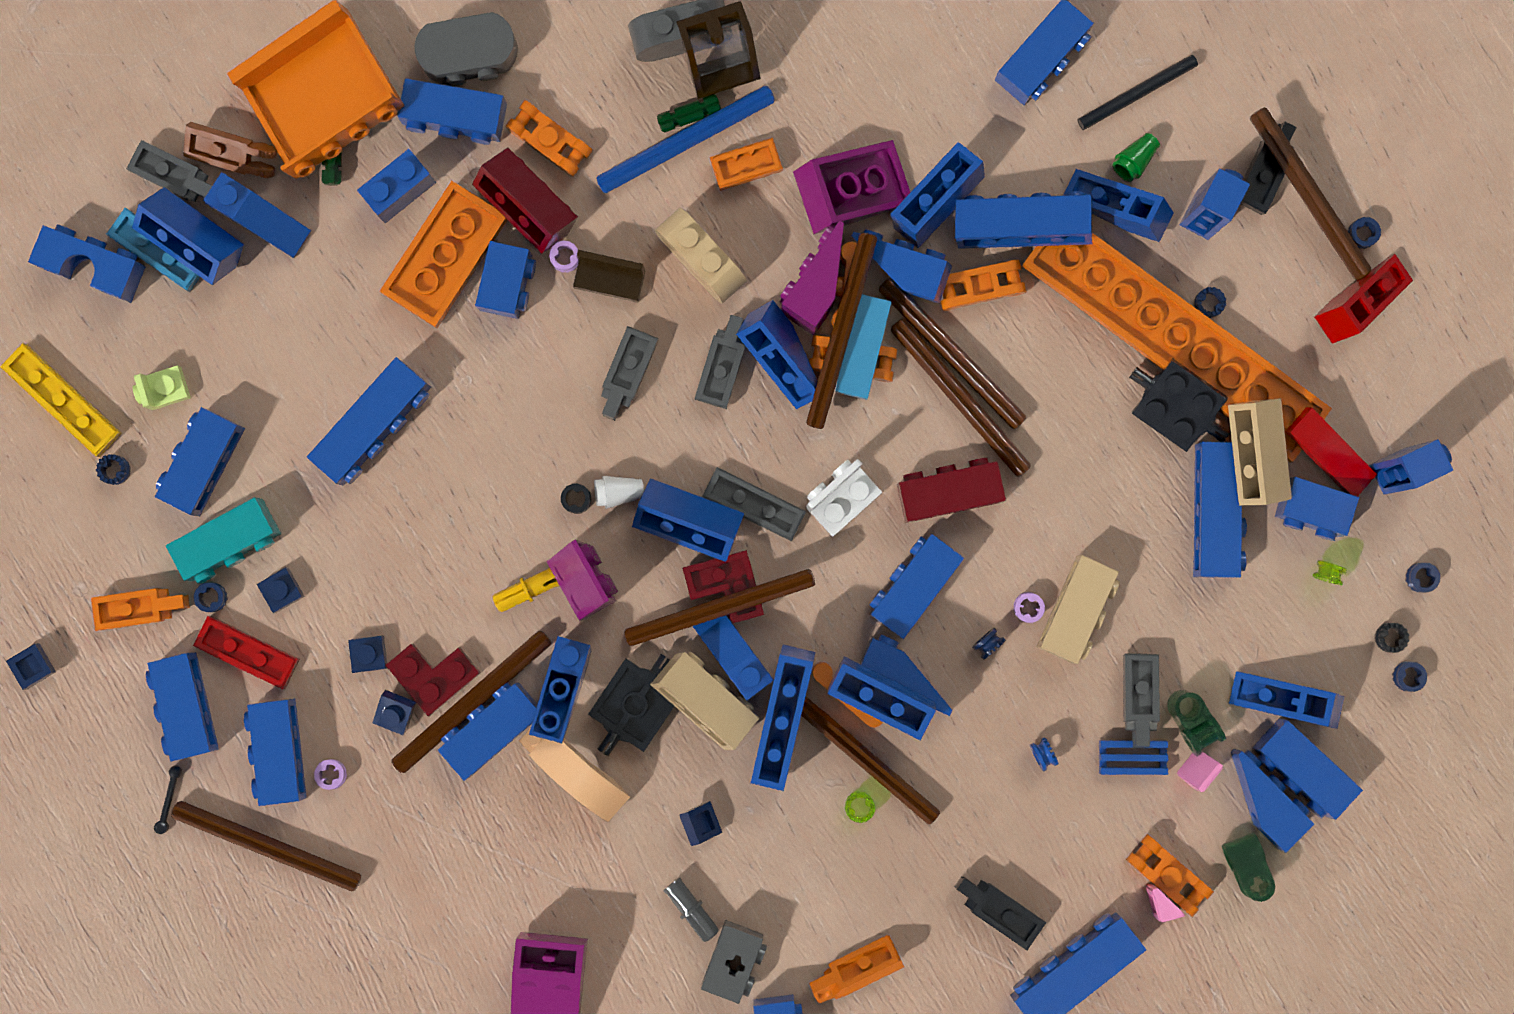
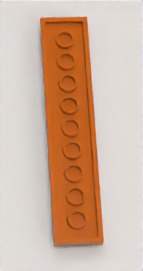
(1166, 326)

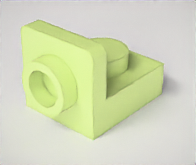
(161, 388)

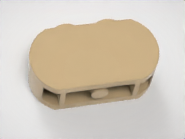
(700, 255)

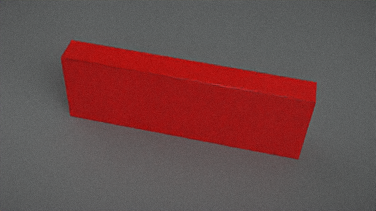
(1330, 452)
(246, 652)

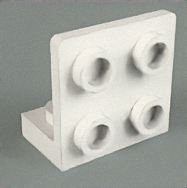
(843, 498)

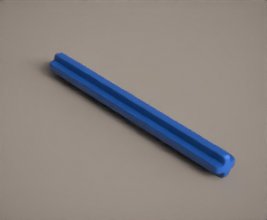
(685, 139)

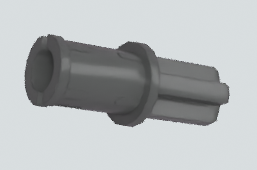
(691, 910)

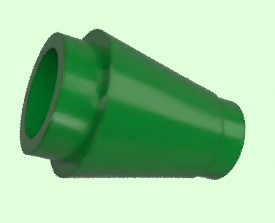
(1134, 159)

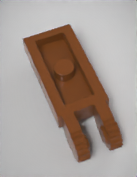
(227, 150)

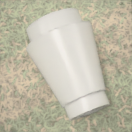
(617, 491)

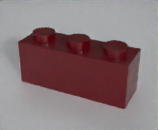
(524, 200)
(950, 490)

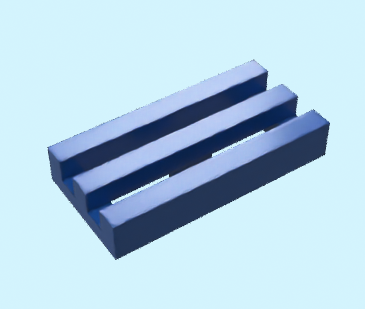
(1162, 757)

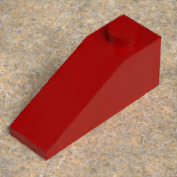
(1363, 300)

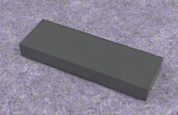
(755, 503)

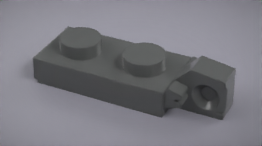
(168, 172)
(721, 365)
(627, 370)
(1141, 696)

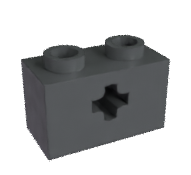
(728, 982)

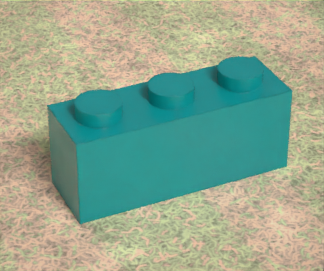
(224, 541)

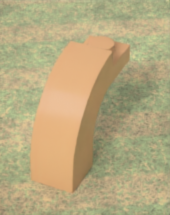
(577, 775)

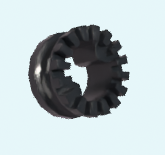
(574, 508)
(1400, 643)

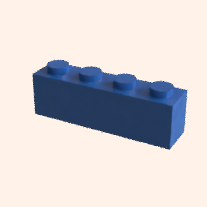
(1023, 220)
(369, 422)
(1217, 514)
(783, 717)
(1080, 969)

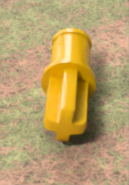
(525, 590)

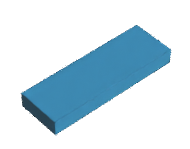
(136, 243)
(863, 347)

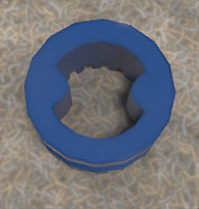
(1043, 755)

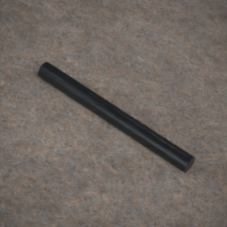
(1137, 92)

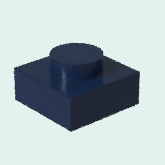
(280, 590)
(367, 654)
(31, 666)
(394, 712)
(700, 823)

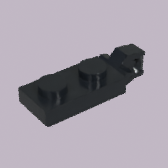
(1264, 175)
(1001, 912)

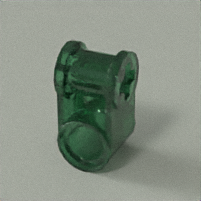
(1198, 726)
(1248, 861)

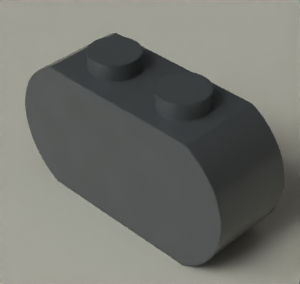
(657, 33)
(466, 49)

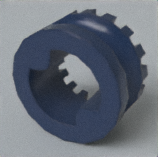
(1368, 222)
(1201, 296)
(105, 462)
(1414, 583)
(214, 606)
(988, 643)
(1399, 673)

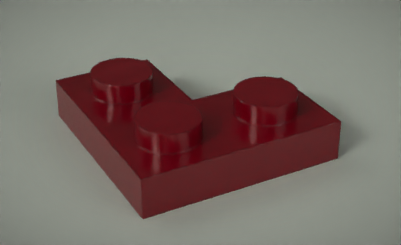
(726, 577)
(430, 685)

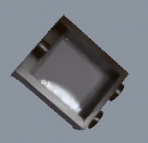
(719, 49)

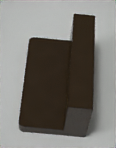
(609, 276)

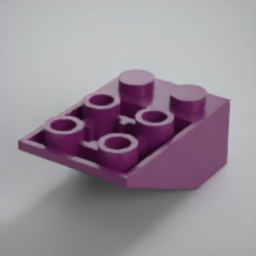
(813, 295)
(582, 580)
(548, 974)

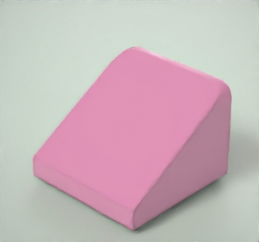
(1199, 771)
(1162, 907)

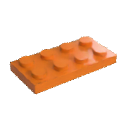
(444, 254)

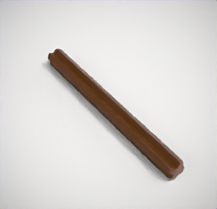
(1310, 193)
(841, 330)
(952, 353)
(960, 397)
(720, 607)
(470, 701)
(869, 762)
(266, 846)

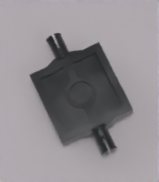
(1179, 404)
(631, 706)

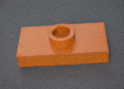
(746, 164)

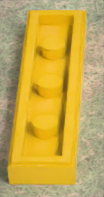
(61, 400)

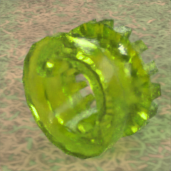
(1329, 571)
(868, 802)

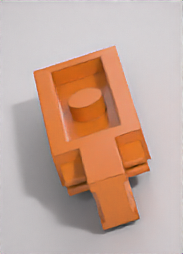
(135, 608)
(857, 970)

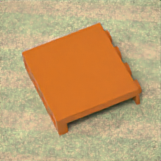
(317, 89)

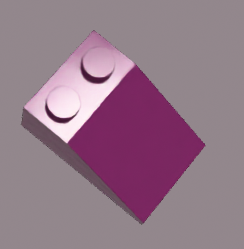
(851, 185)

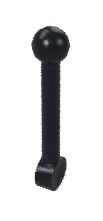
(162, 826)

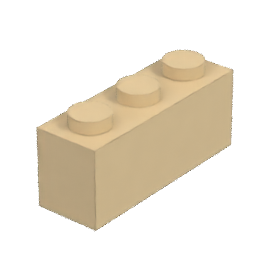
(1259, 452)
(1079, 610)
(705, 700)

